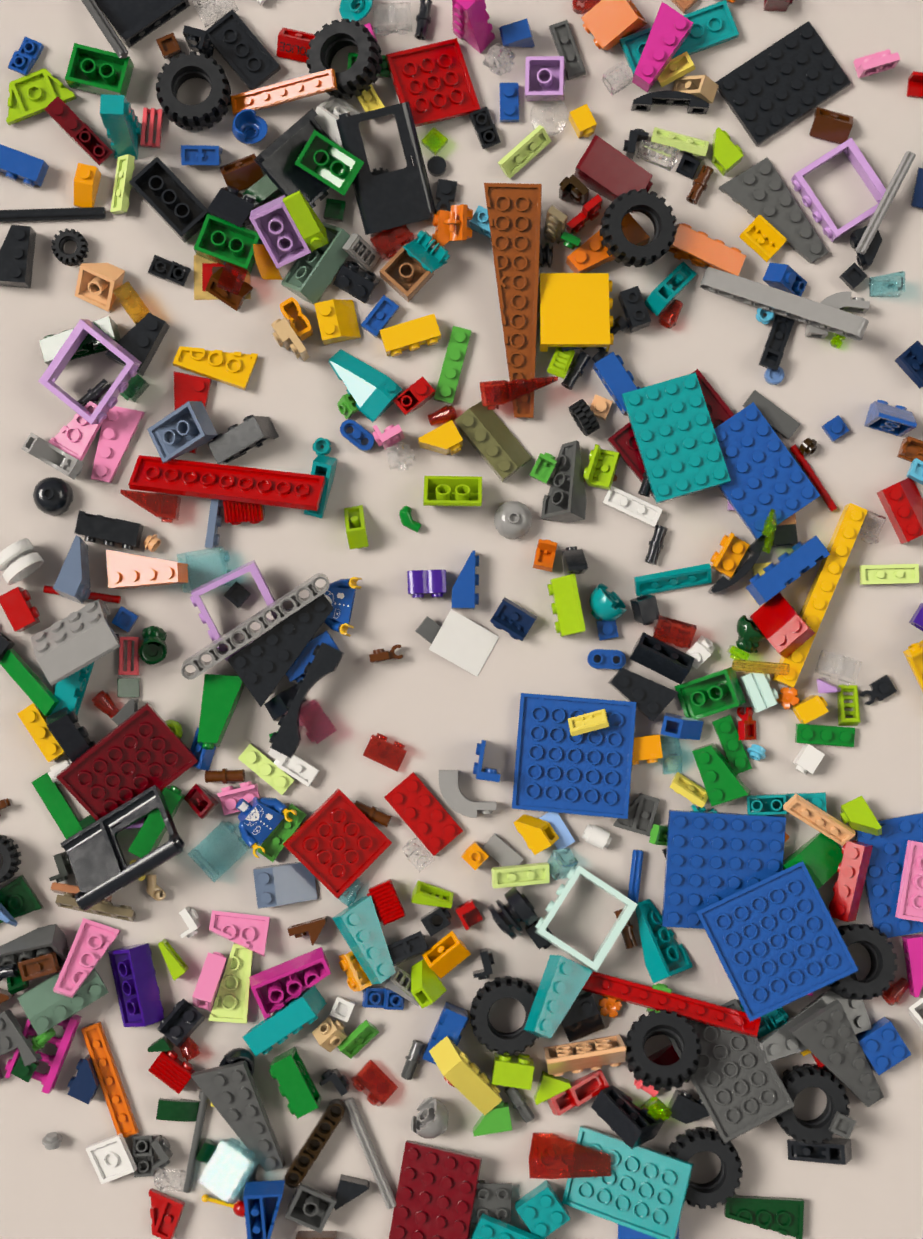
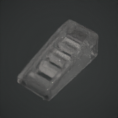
(666, 151)

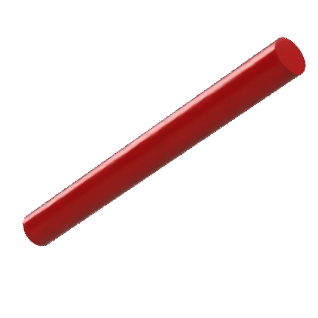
(813, 478)
(93, 596)

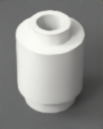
(57, 768)
(597, 836)

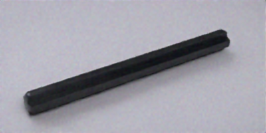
(52, 214)

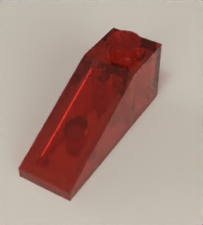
(160, 505)

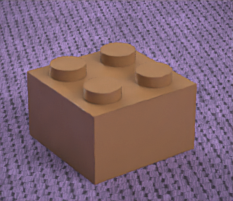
(405, 274)

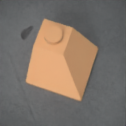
(98, 282)

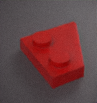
(164, 1214)

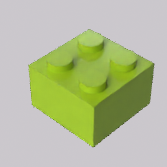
(513, 1070)

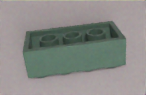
(317, 269)
(49, 1008)

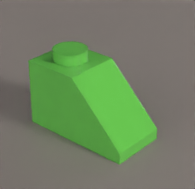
(494, 1121)

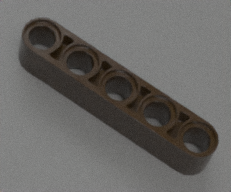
(310, 1151)

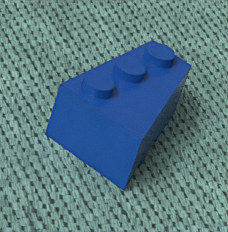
(449, 1024)
(261, 1207)

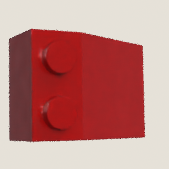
(782, 625)

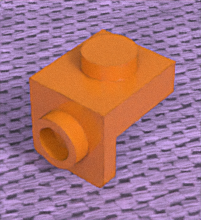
(545, 555)

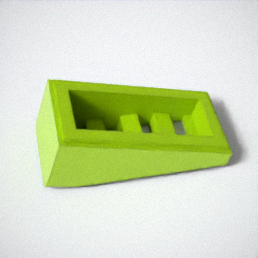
(560, 362)
(855, 720)
(431, 895)
(173, 960)

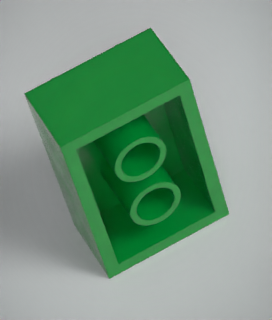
(98, 71)
(226, 242)
(295, 1083)

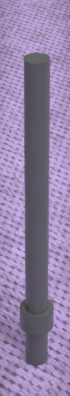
(196, 1141)

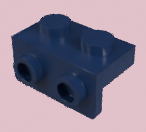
(912, 363)
(513, 619)

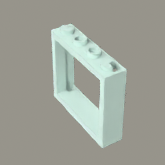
(611, 937)

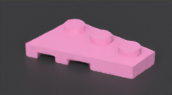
(77, 435)
(242, 929)

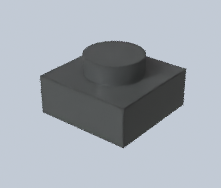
(842, 1125)

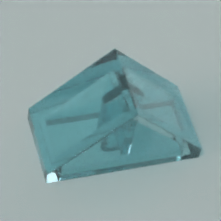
(887, 285)
(671, 754)

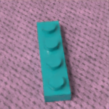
(673, 579)

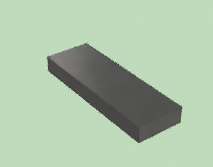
(567, 47)
(777, 418)

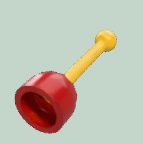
(238, 1207)

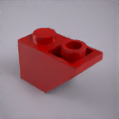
(414, 396)

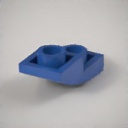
(26, 57)
(382, 998)

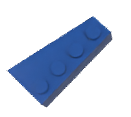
(786, 570)

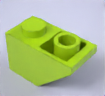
(724, 153)
(425, 984)

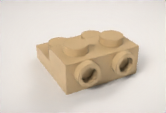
(287, 337)

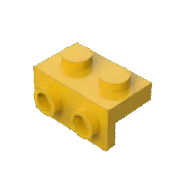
(763, 238)

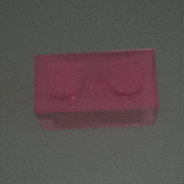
(316, 722)

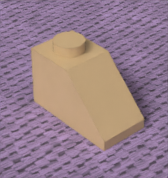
(698, 86)

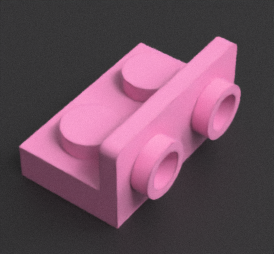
(875, 63)
(391, 435)
(230, 796)

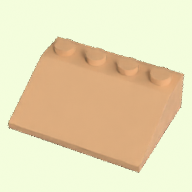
(585, 1054)

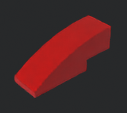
(580, 1092)

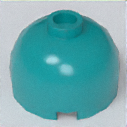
(605, 604)

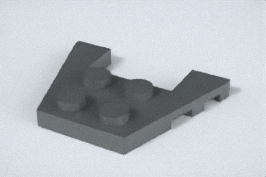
(13, 1038)

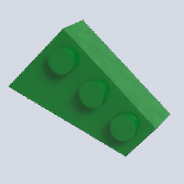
(717, 775)

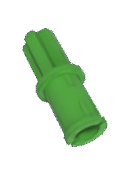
(41, 1040)

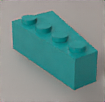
(121, 124)
(72, 690)
(366, 939)
(556, 993)
(285, 1021)

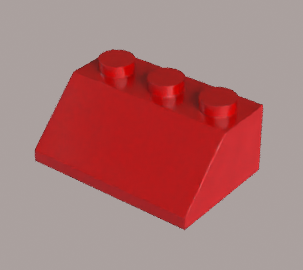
(904, 509)

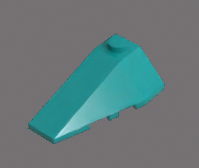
(368, 386)
(660, 949)

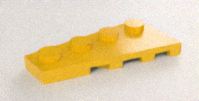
(221, 366)

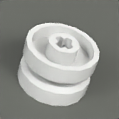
(19, 561)

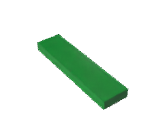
(29, 682)
(57, 805)

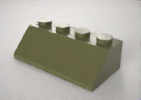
(492, 440)

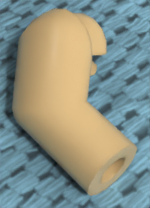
(153, 889)

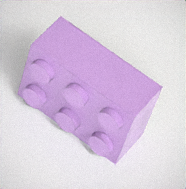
(279, 232)

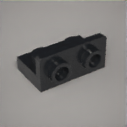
(198, 40)
(181, 1022)

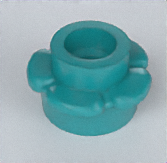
(320, 441)

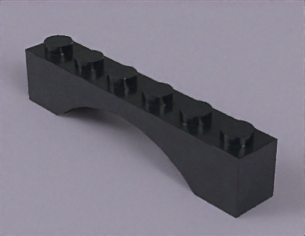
(288, 736)

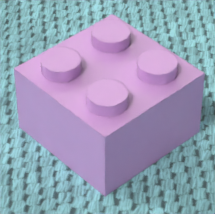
(544, 77)

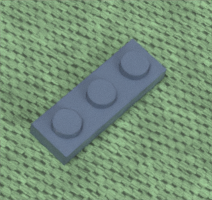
(214, 522)

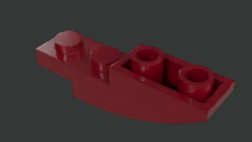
(78, 131)

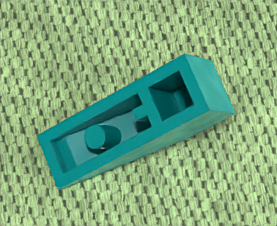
(669, 288)
(326, 467)

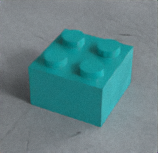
(542, 1210)

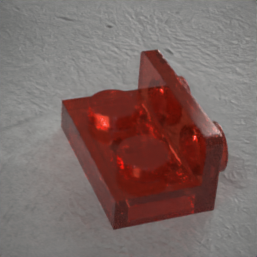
(391, 240)
(674, 632)
(385, 752)
(374, 1083)

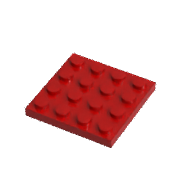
(433, 82)
(337, 843)

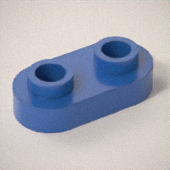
(357, 435)
(606, 659)

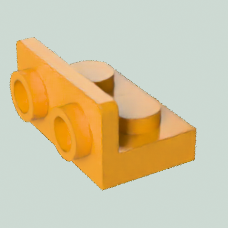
(729, 555)
(356, 976)

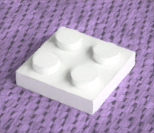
(111, 1158)

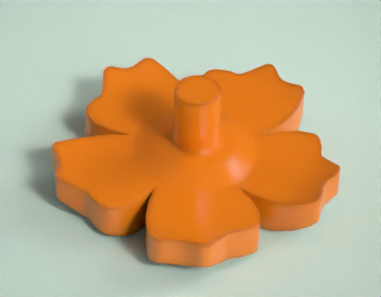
(788, 697)
(609, 1006)

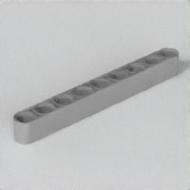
(784, 303)
(244, 628)

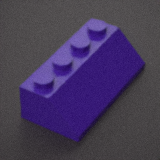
(136, 985)

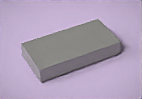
(502, 852)

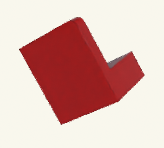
(915, 85)
(468, 914)

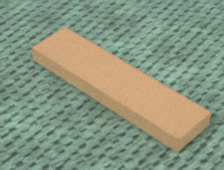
(819, 819)

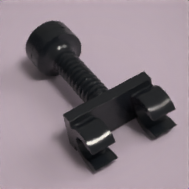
(620, 324)

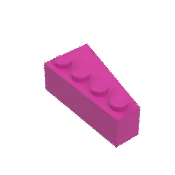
(287, 980)

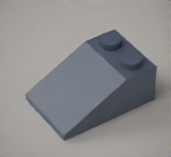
(182, 431)
(74, 576)
(284, 884)

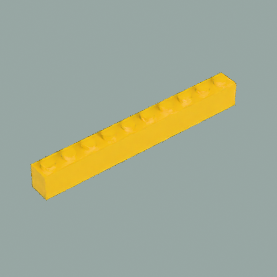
(824, 586)

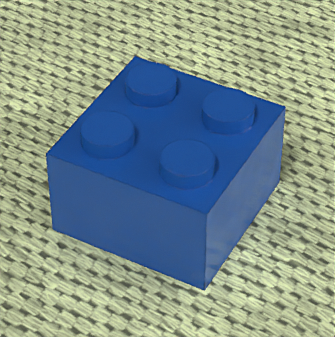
(882, 1046)

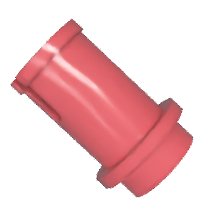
(650, 1090)

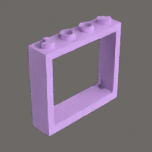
(865, 172)
(64, 355)
(205, 616)

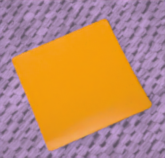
(265, 264)

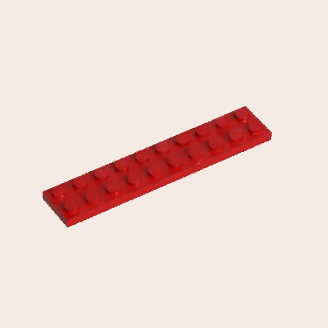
(227, 483)

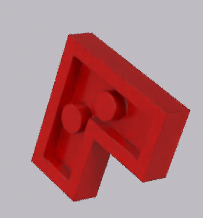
(589, 211)

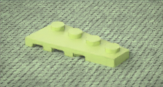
(234, 990)

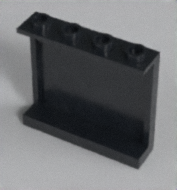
(139, 18)
(280, 158)

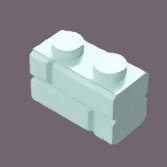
(759, 691)

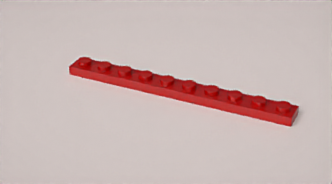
(684, 1006)

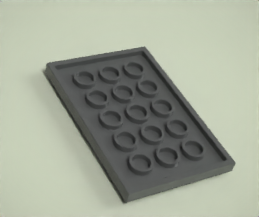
(735, 1080)

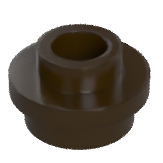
(808, 446)

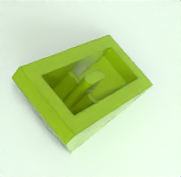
(549, 1087)

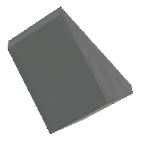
(127, 710)

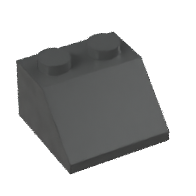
(310, 1207)

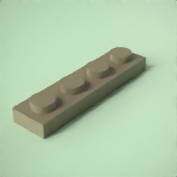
(555, 225)
(104, 908)

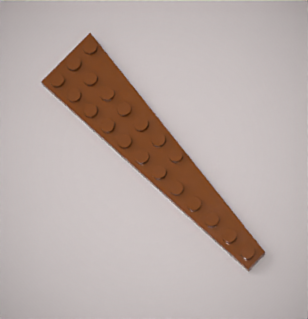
(515, 240)

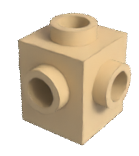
(330, 1034)

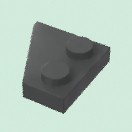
(640, 815)

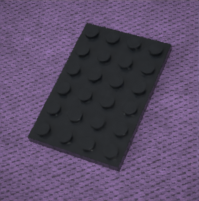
(782, 83)

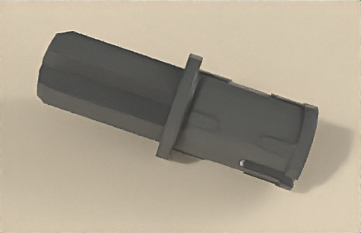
(412, 1059)
(519, 1103)

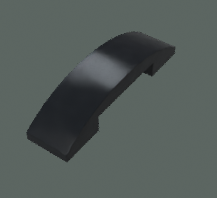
(695, 104)
(776, 342)
(754, 549)

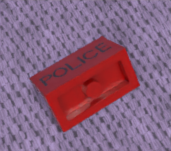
(293, 44)

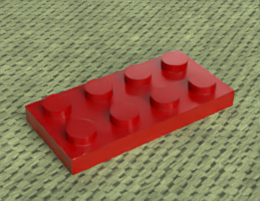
(423, 814)

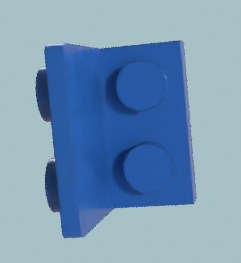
(489, 774)

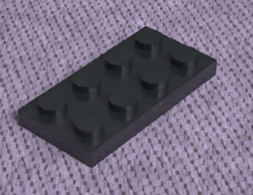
(242, 50)

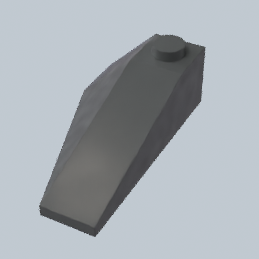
(567, 492)
(34, 944)

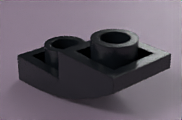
(484, 128)
(169, 271)

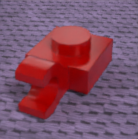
(747, 726)

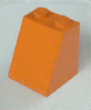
(612, 21)

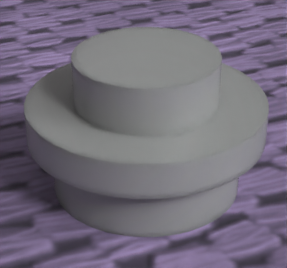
(52, 1140)

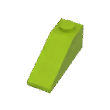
(306, 220)

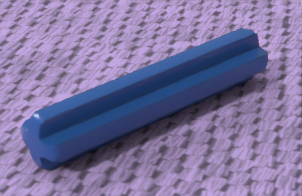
(635, 875)

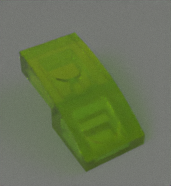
(769, 530)

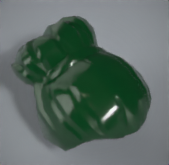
(748, 635)
(152, 646)

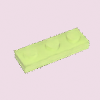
(682, 142)
(524, 151)
(122, 187)
(889, 574)
(266, 769)
(520, 875)

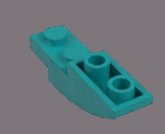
(773, 803)

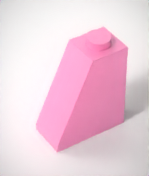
(209, 981)

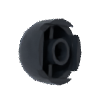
(53, 496)

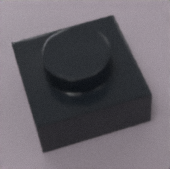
(853, 276)
(237, 594)

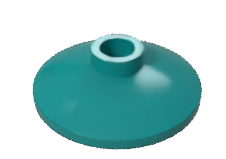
(355, 9)

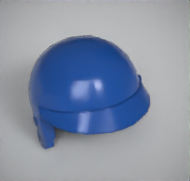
(249, 127)

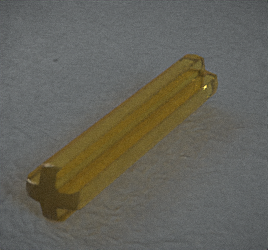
(761, 667)

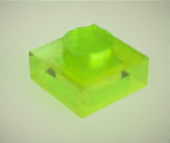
(434, 141)
(737, 653)

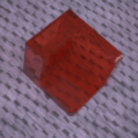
(232, 278)

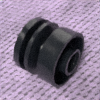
(513, 913)

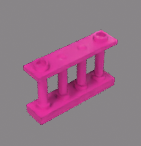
(54, 1061)

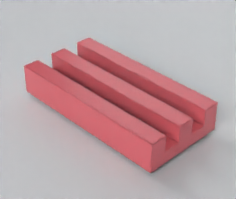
(152, 112)
(129, 656)

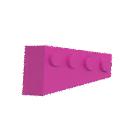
(471, 23)
(664, 40)

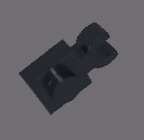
(445, 192)
(880, 688)

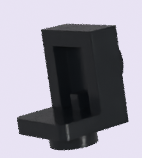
(630, 144)
(487, 960)
(340, 1082)

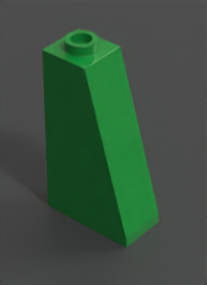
(217, 707)
(154, 826)

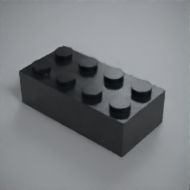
(170, 199)

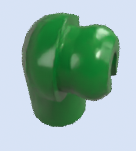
(406, 519)

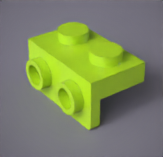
(601, 468)

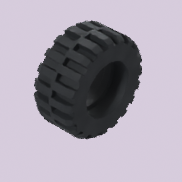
(334, 38)
(191, 67)
(659, 215)
(881, 963)
(479, 1015)
(671, 1026)
(837, 1100)
(729, 1174)

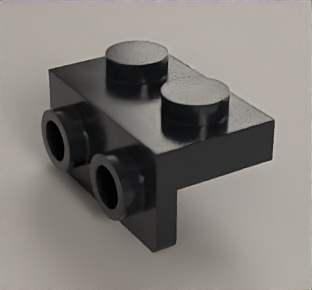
(356, 281)

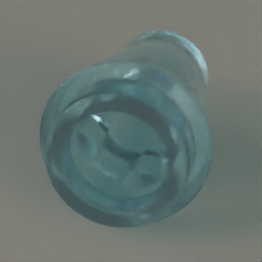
(351, 893)

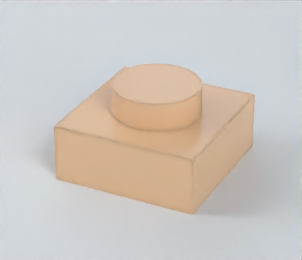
(600, 406)

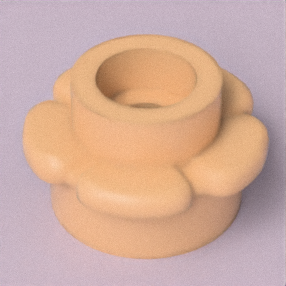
(152, 543)

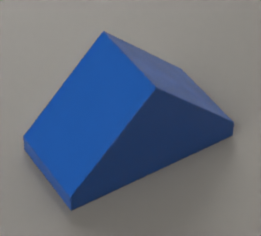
(517, 34)

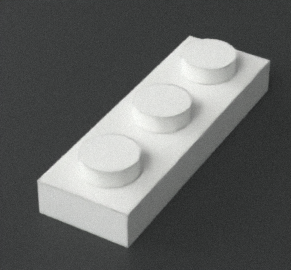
(632, 506)

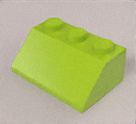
(452, 491)
(566, 605)

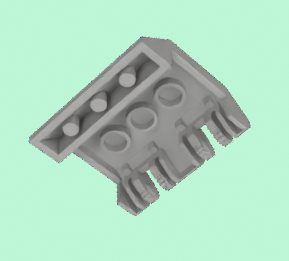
(74, 642)

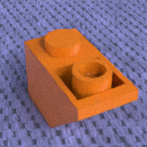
(442, 232)

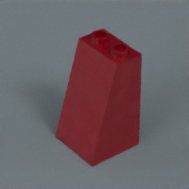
(610, 171)

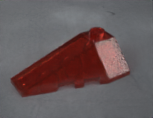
(502, 391)
(562, 1158)

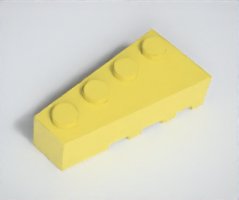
(465, 1076)

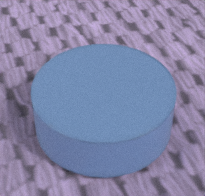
(773, 377)

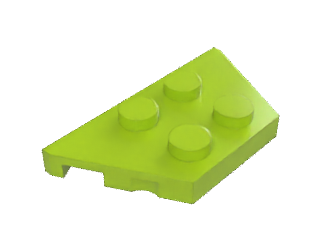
(33, 94)

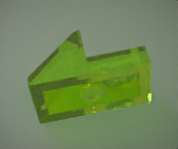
(657, 1108)

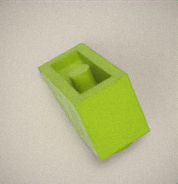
(356, 527)
(860, 816)

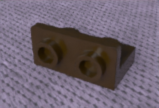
(576, 188)

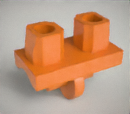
(458, 222)

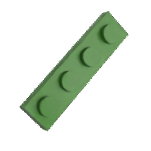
(452, 365)

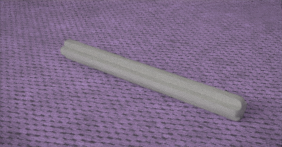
(885, 202)
(370, 1153)

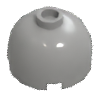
(513, 519)
(431, 1119)

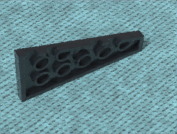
(272, 654)

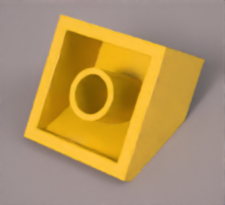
(337, 321)
(442, 439)

